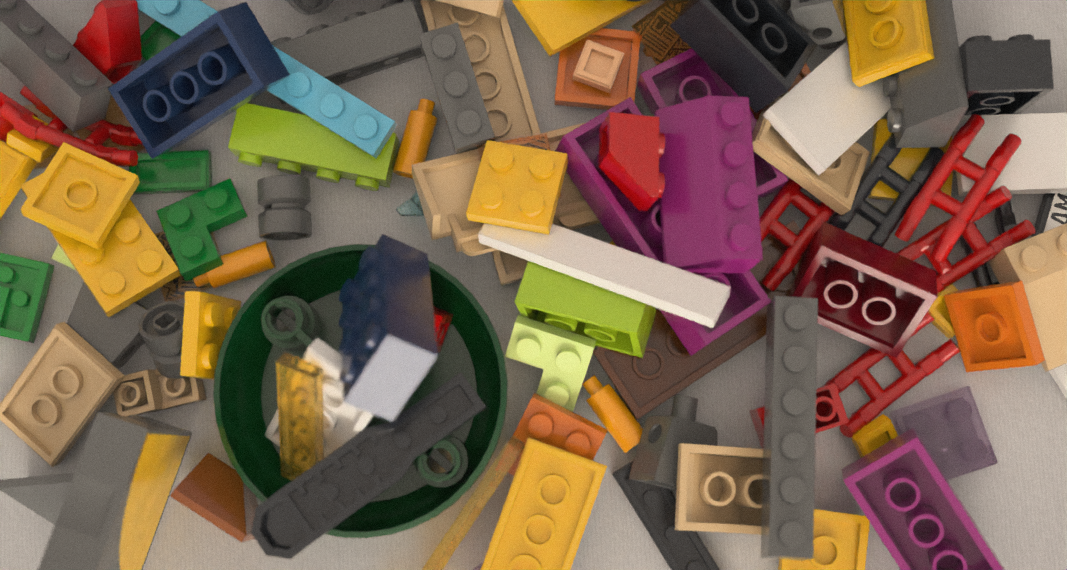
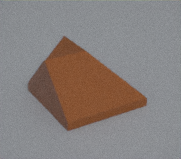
(219, 497)

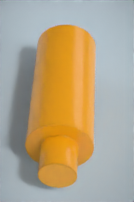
(416, 138)
(239, 265)
(613, 414)

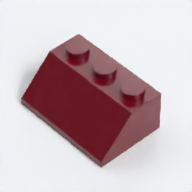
(865, 289)

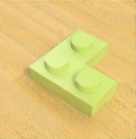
(558, 352)

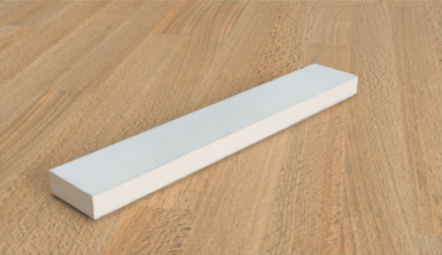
(614, 270)

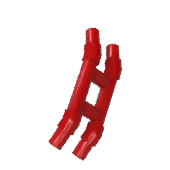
(54, 132)
(961, 211)
(795, 243)
(982, 251)
(881, 397)

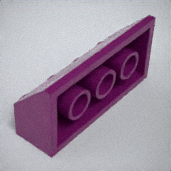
(709, 186)

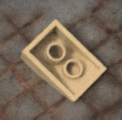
(1043, 270)
(719, 489)

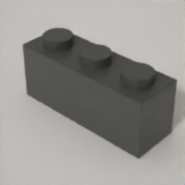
(456, 88)

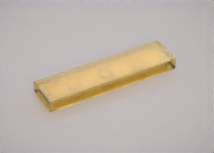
(299, 415)
(475, 504)

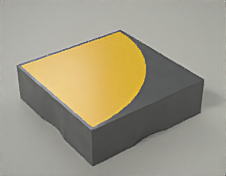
(116, 494)

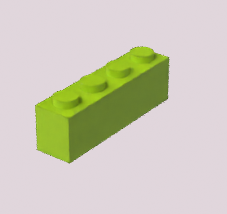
(301, 143)

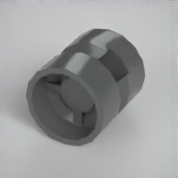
(284, 207)
(162, 334)

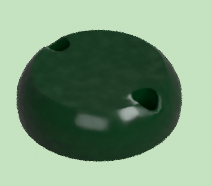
(249, 399)

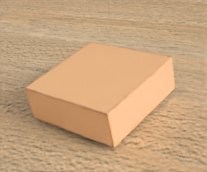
(598, 66)

